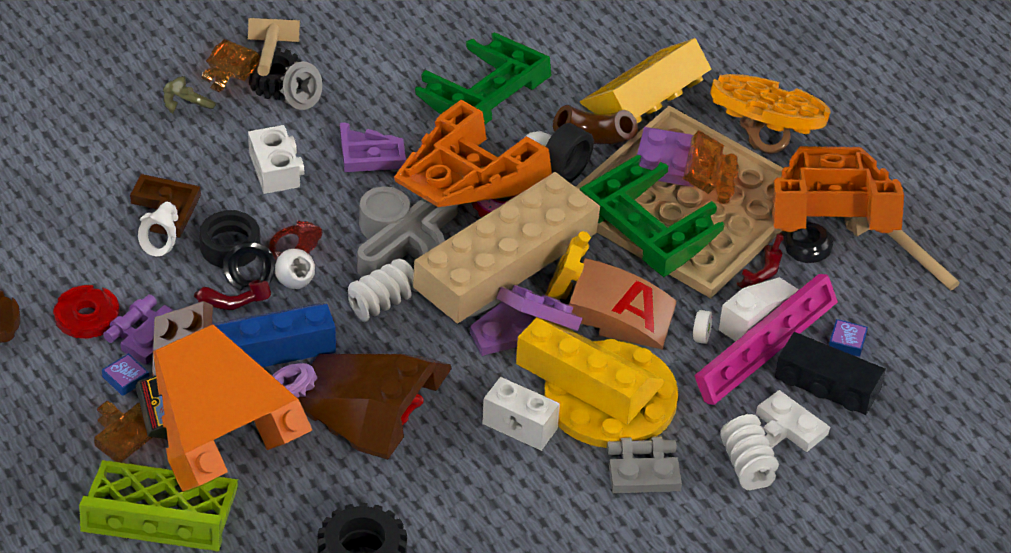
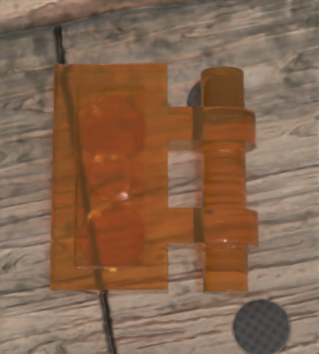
(703, 167)

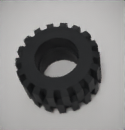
(362, 528)

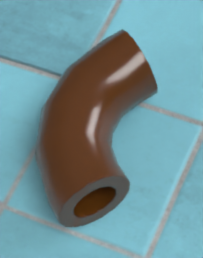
(604, 127)

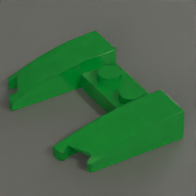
(515, 68)
(662, 246)

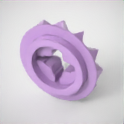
(298, 376)

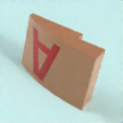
(622, 305)

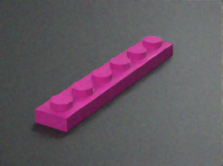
(765, 339)

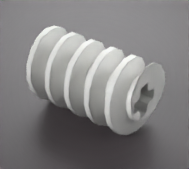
(381, 288)
(749, 452)

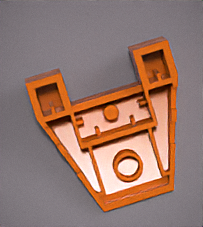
(457, 171)
(836, 185)
(212, 390)

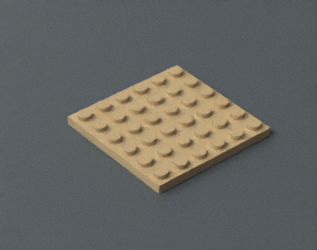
(745, 218)

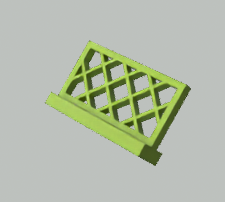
(157, 520)

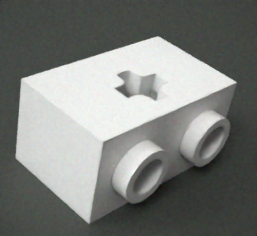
(520, 413)

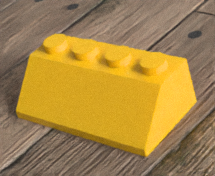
(651, 81)
(586, 369)

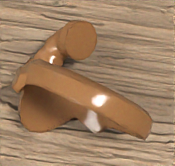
(753, 130)

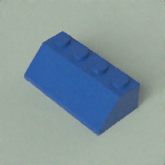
(284, 334)

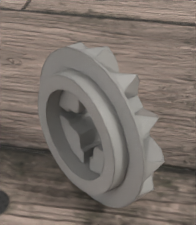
(311, 85)

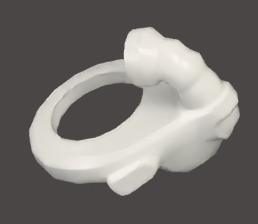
(164, 216)

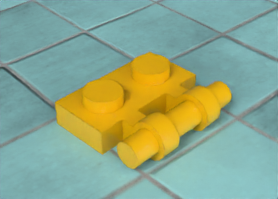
(569, 267)

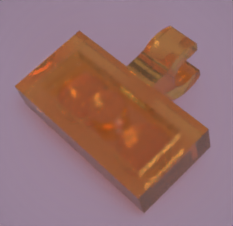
(229, 60)
(122, 433)

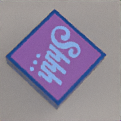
(848, 337)
(124, 374)

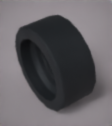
(570, 151)
(222, 222)

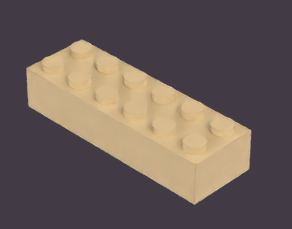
(504, 247)

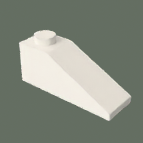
(752, 306)

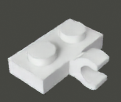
(790, 420)

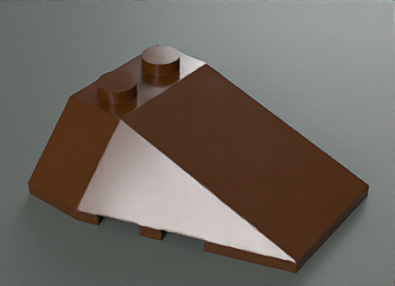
(368, 395)

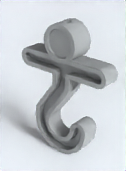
(400, 230)

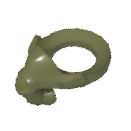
(179, 88)

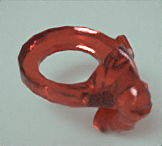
(306, 231)

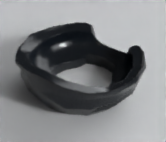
(810, 252)
(230, 264)

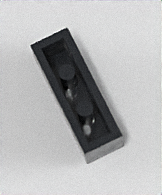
(829, 373)

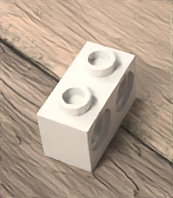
(275, 159)

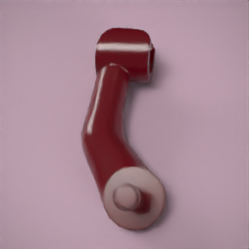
(772, 261)
(258, 292)

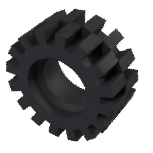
(272, 84)

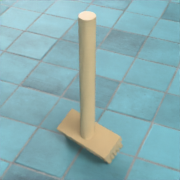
(271, 31)
(860, 225)

